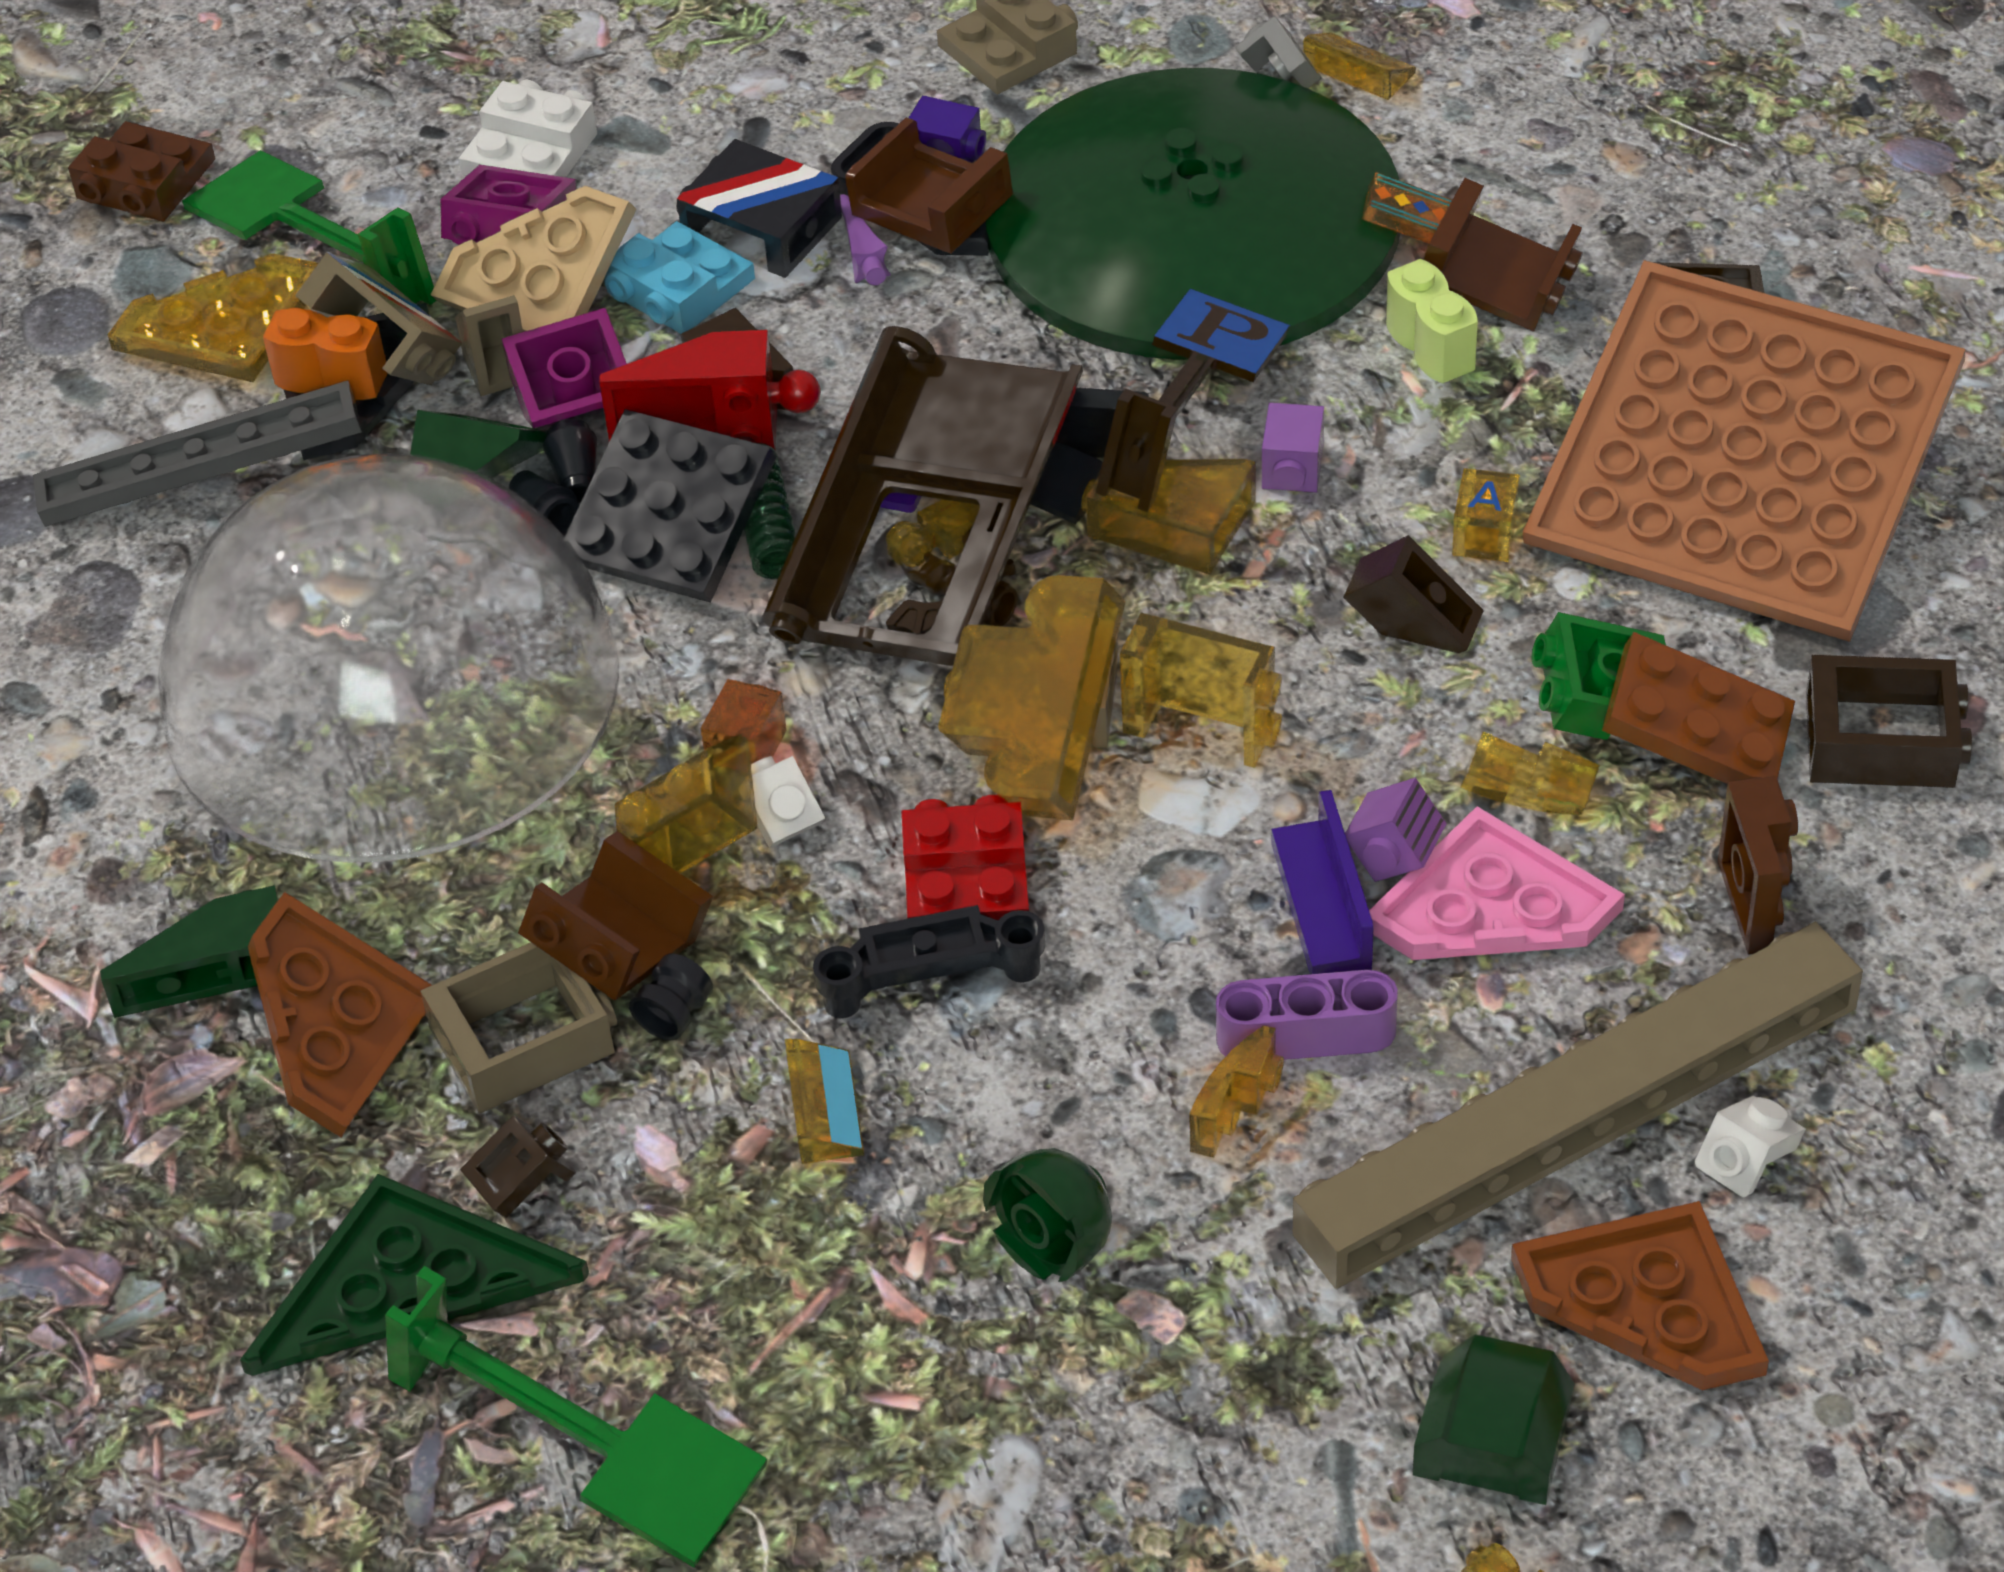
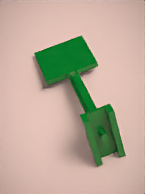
(272, 190)
(660, 1477)

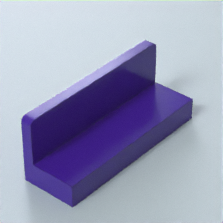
(1325, 892)

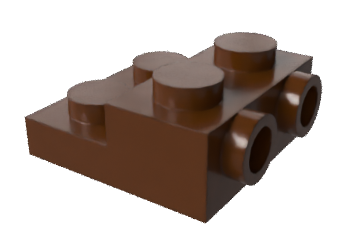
(140, 170)
(1757, 856)

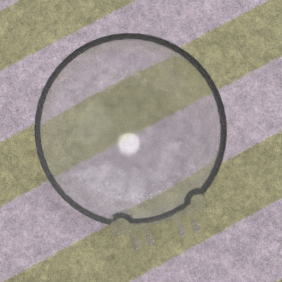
(383, 661)

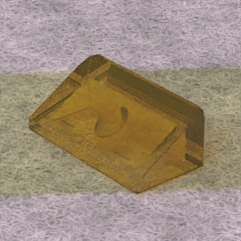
(1357, 64)

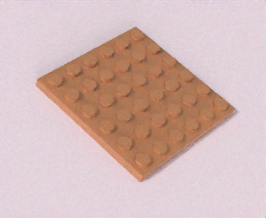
(1745, 449)

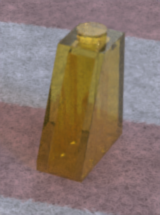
(1193, 514)

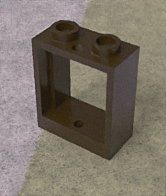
(1885, 757)

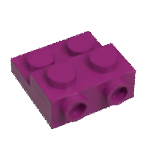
(494, 197)

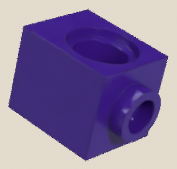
(950, 127)

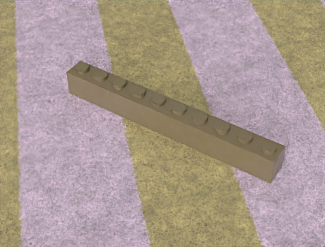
(1573, 1104)

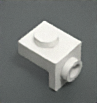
(783, 800)
(1746, 1140)

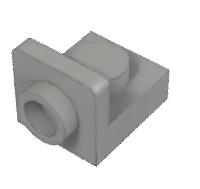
(1275, 44)

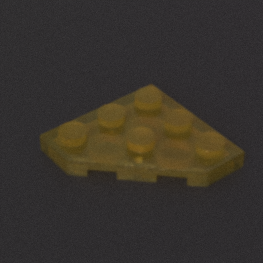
(216, 319)

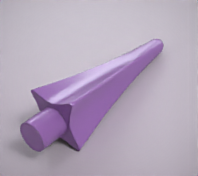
(865, 248)

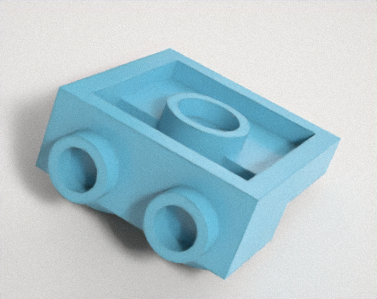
(676, 276)

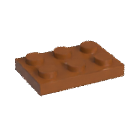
(1697, 713)

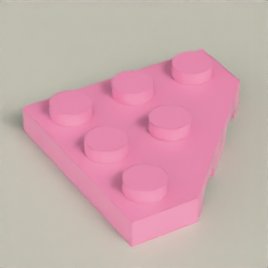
(1493, 895)

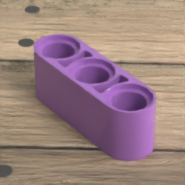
(1311, 1013)

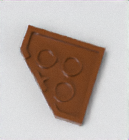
(330, 1010)
(1648, 1291)

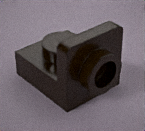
(516, 1163)

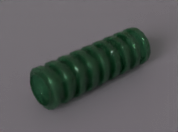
(770, 526)

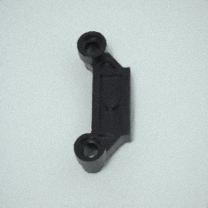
(925, 950)

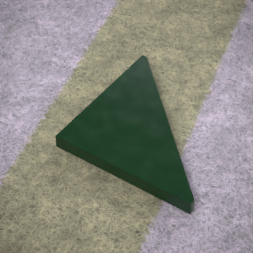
(375, 1265)

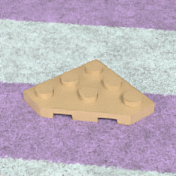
(543, 258)

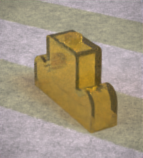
(1036, 693)

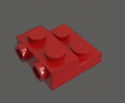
(965, 857)

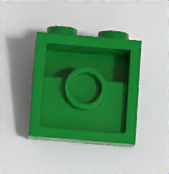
(1580, 670)

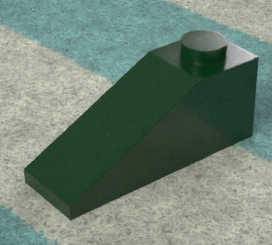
(191, 958)

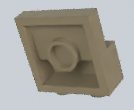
(1010, 40)

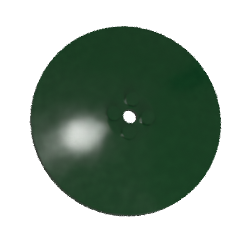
(1116, 237)

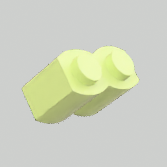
(1431, 321)

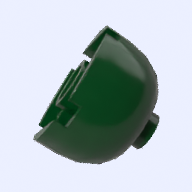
(1049, 1211)

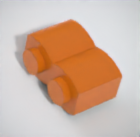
(321, 351)

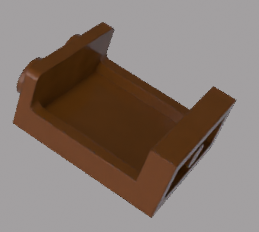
(927, 190)

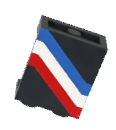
(766, 198)

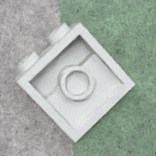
(531, 130)

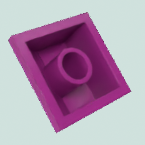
(560, 366)

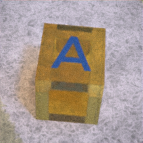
(1485, 515)

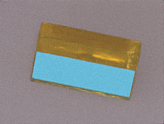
(823, 1101)

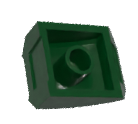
(1495, 1418)

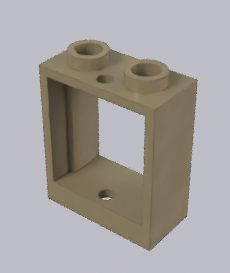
(498, 985)

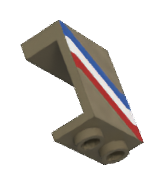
(346, 286)

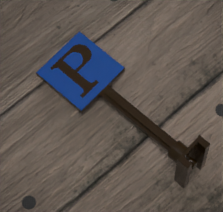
(1211, 337)

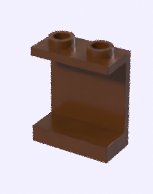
(1498, 267)
(618, 918)

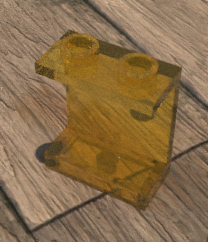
(1202, 676)

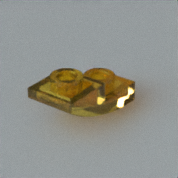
(1234, 1087)

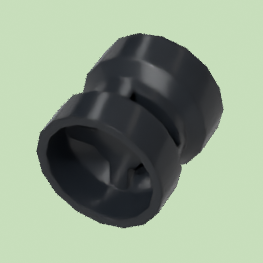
(674, 992)

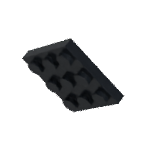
(669, 504)

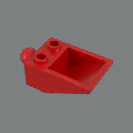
(710, 384)

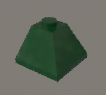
(475, 441)

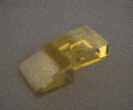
(1542, 782)

